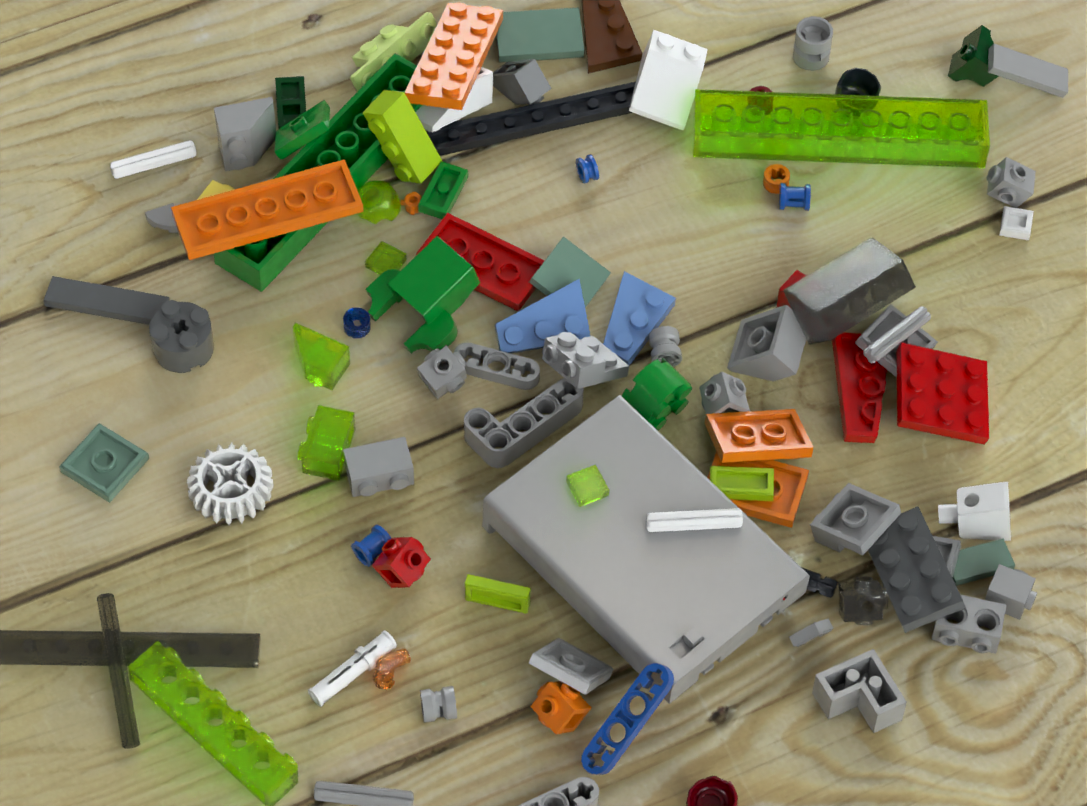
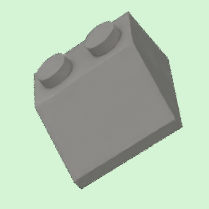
(245, 132)
(768, 345)

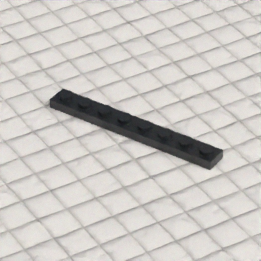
(533, 119)

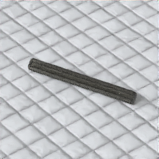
(118, 671)

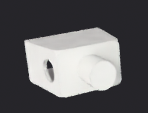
(980, 512)

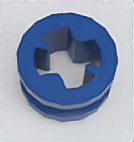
(587, 169)

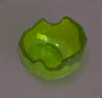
(379, 201)

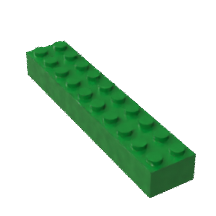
(345, 139)

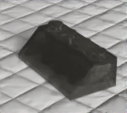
(848, 290)

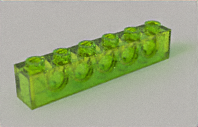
(266, 784)

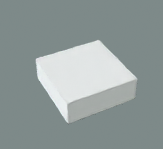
(1016, 223)

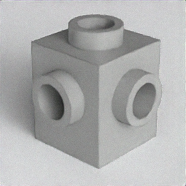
(1010, 182)
(443, 371)
(724, 394)

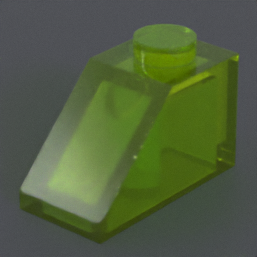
(320, 357)

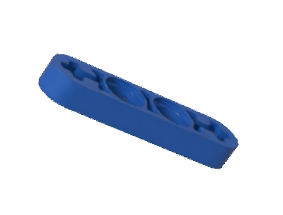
(631, 722)

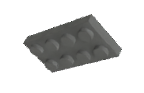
(914, 572)

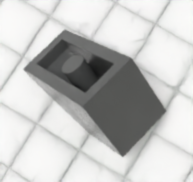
(521, 82)

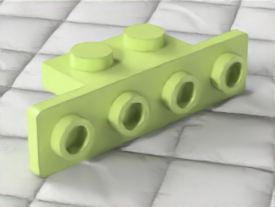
(393, 39)

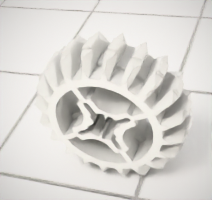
(231, 494)

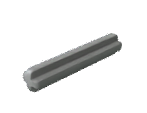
(897, 334)
(361, 795)

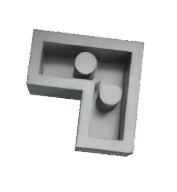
(860, 684)

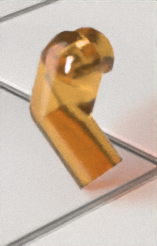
(386, 667)

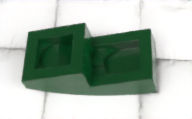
(289, 98)

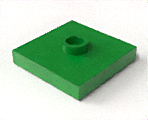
(302, 130)

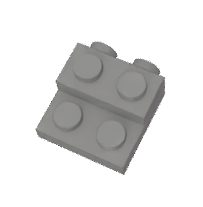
(583, 360)
(854, 520)

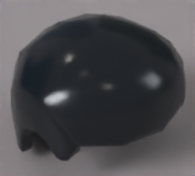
(858, 82)

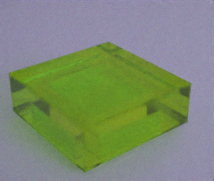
(385, 258)
(587, 485)

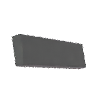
(102, 300)

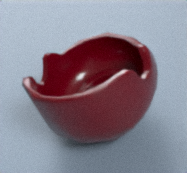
(712, 792)

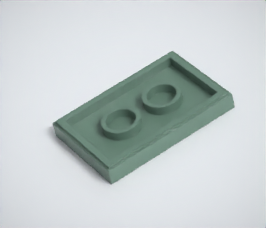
(540, 35)

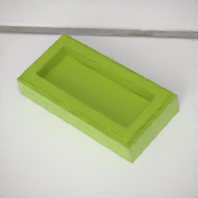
(744, 482)
(497, 593)

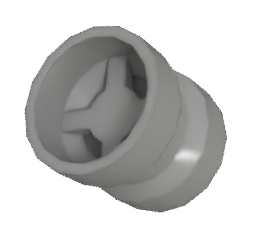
(665, 345)
(438, 704)

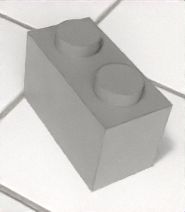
(379, 467)

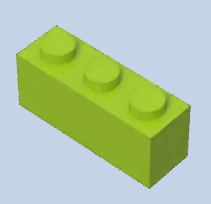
(402, 136)

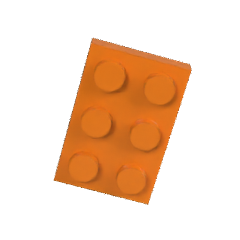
(758, 435)
(788, 491)

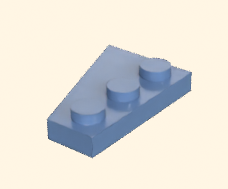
(635, 314)
(545, 318)

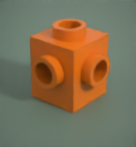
(560, 707)

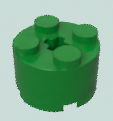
(658, 392)

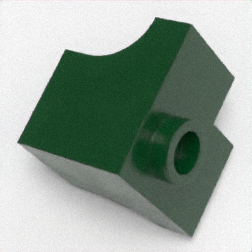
(972, 58)

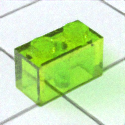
(328, 435)

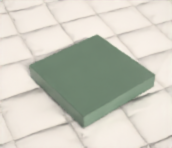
(567, 265)
(104, 462)

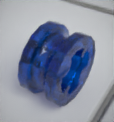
(364, 319)

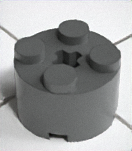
(181, 336)

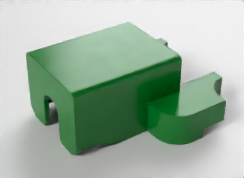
(434, 285)

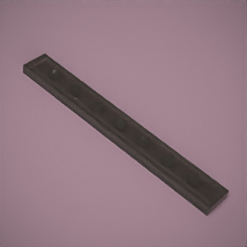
(88, 648)

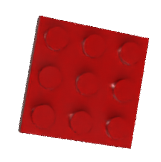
(942, 393)

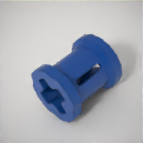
(794, 196)
(371, 545)

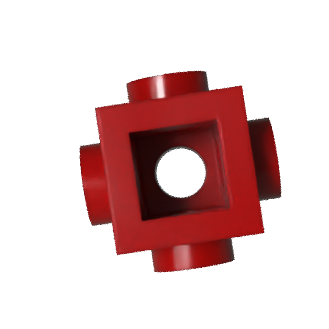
(401, 561)

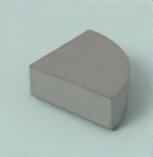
(162, 218)
(810, 632)

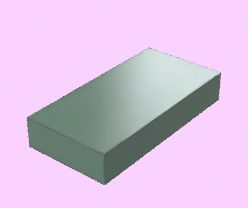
(981, 561)

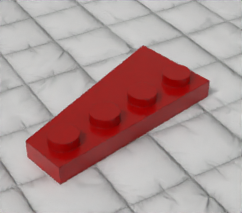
(859, 389)

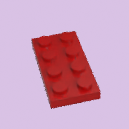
(500, 266)

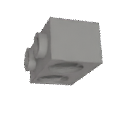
(967, 630)

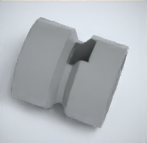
(812, 43)

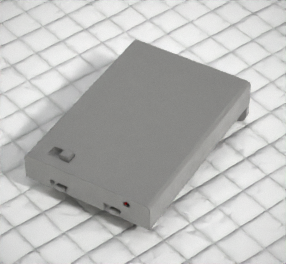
(647, 593)

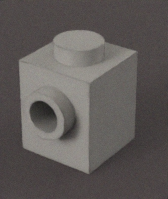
(1012, 589)

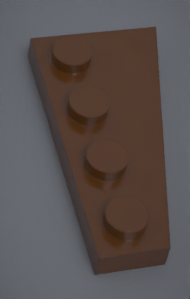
(608, 35)

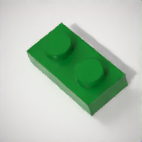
(443, 190)

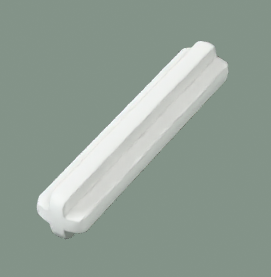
(153, 159)
(694, 520)

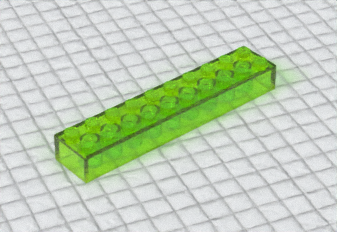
(840, 128)

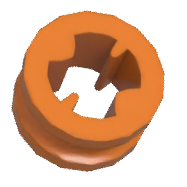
(775, 171)

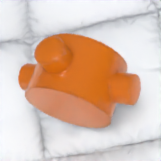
(411, 202)

